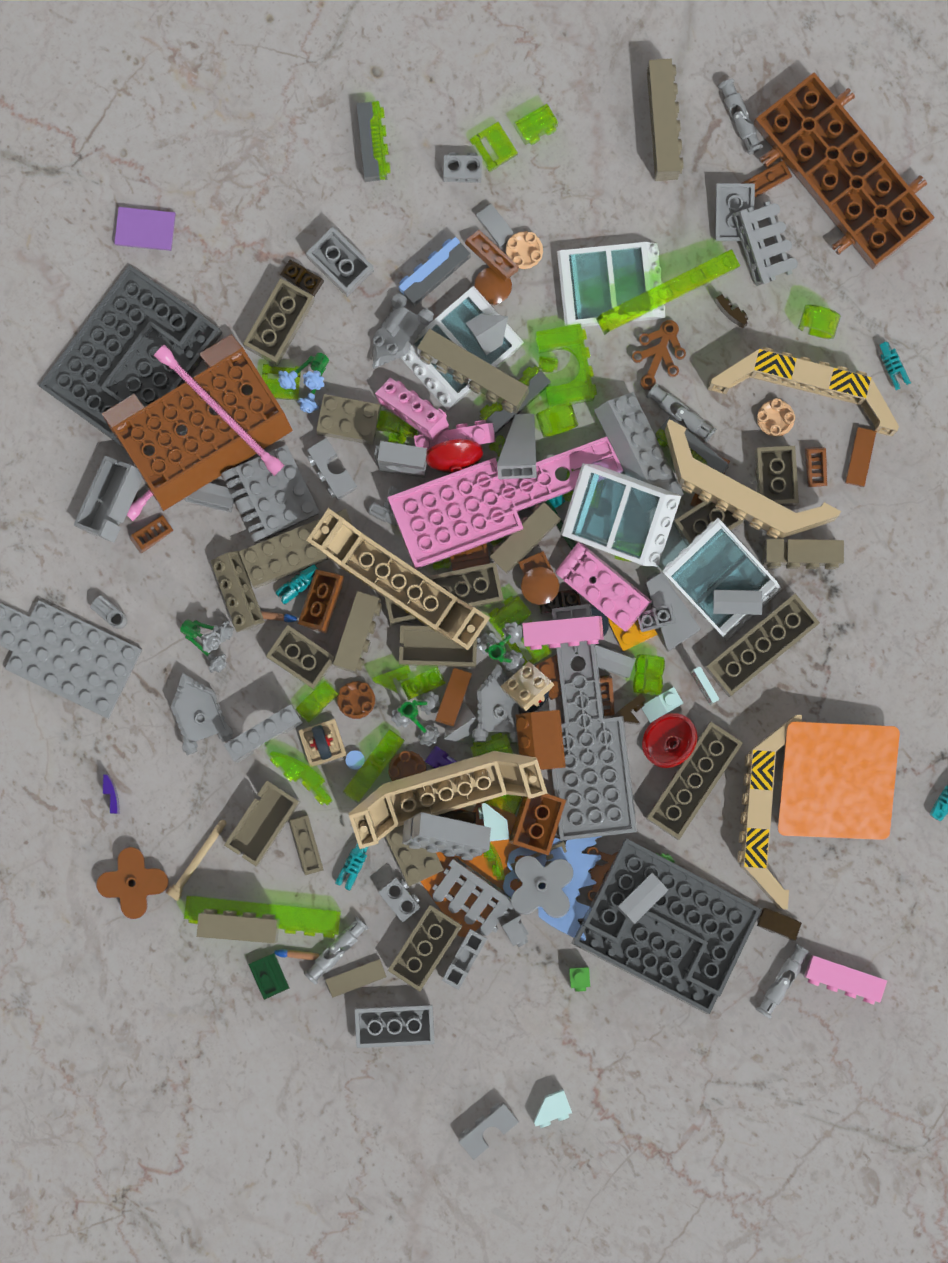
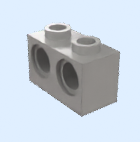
(462, 174)
(396, 902)

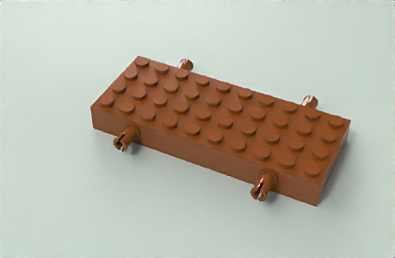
(843, 170)

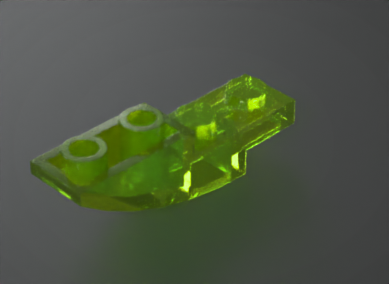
(373, 766)
(296, 770)

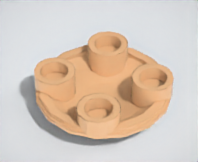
(524, 249)
(776, 417)

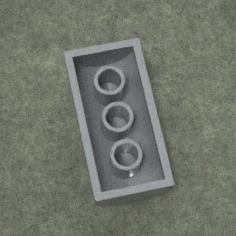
(394, 1026)

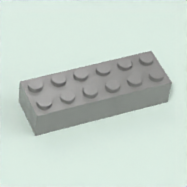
(636, 442)

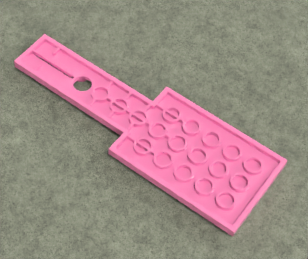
(479, 507)

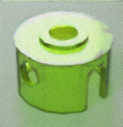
(821, 321)
(557, 419)

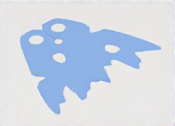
(581, 878)

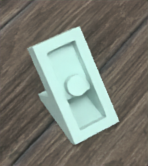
(662, 704)

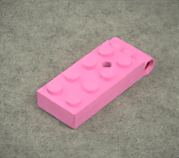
(610, 593)

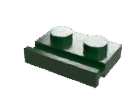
(269, 976)

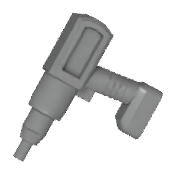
(384, 512)

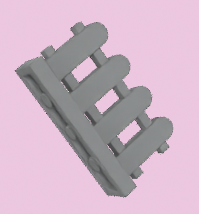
(754, 246)
(473, 879)

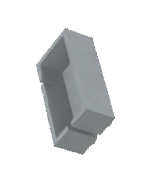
(109, 499)
(446, 836)

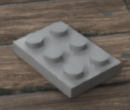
(729, 200)

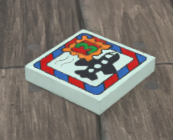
(704, 685)

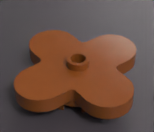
(148, 882)

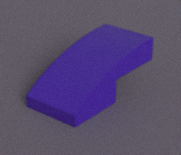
(109, 788)

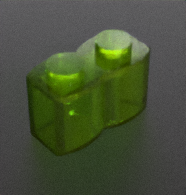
(648, 674)

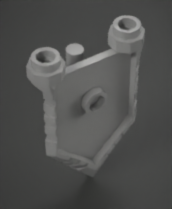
(398, 332)
(495, 708)
(198, 714)

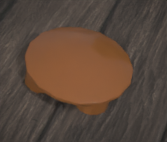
(492, 286)
(540, 585)
(356, 699)
(406, 764)

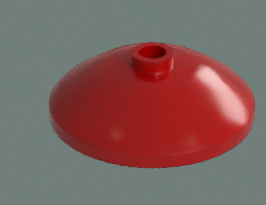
(454, 455)
(665, 733)

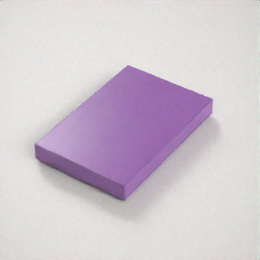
(145, 228)

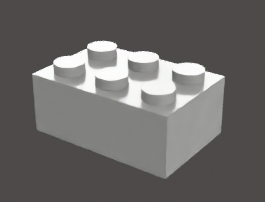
(340, 262)

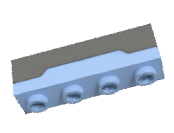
(434, 271)

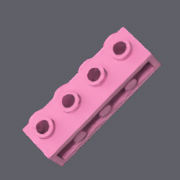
(412, 409)
(480, 433)
(563, 631)
(846, 979)

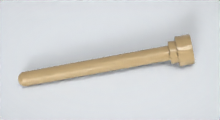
(176, 890)

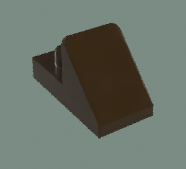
(636, 704)

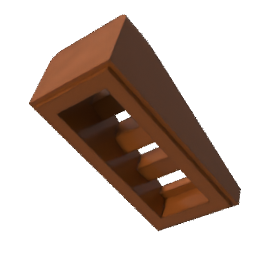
(814, 450)
(140, 533)
(607, 678)

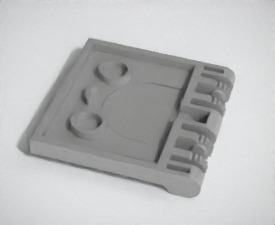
(277, 499)

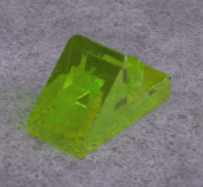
(386, 679)

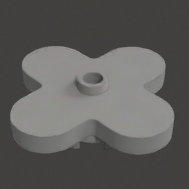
(552, 898)

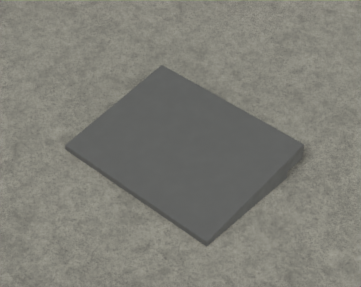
(118, 346)
(682, 942)

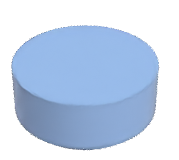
(355, 760)

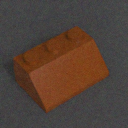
(321, 601)
(542, 738)
(537, 823)

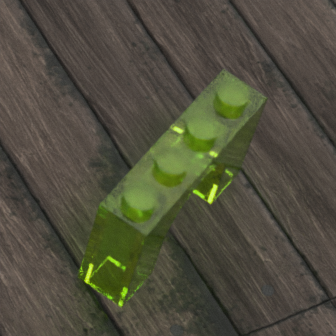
(570, 339)

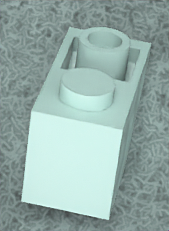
(495, 821)
(553, 1107)

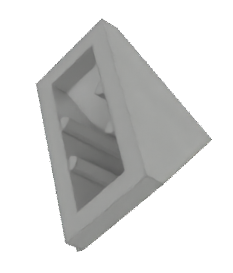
(488, 331)
(463, 727)

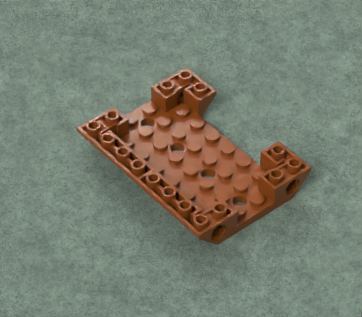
(210, 445)

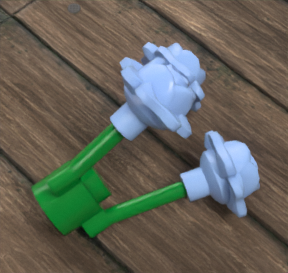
(312, 380)

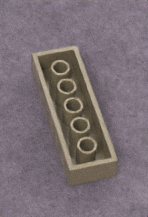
(663, 120)
(473, 371)
(283, 554)
(473, 585)
(762, 645)
(694, 781)

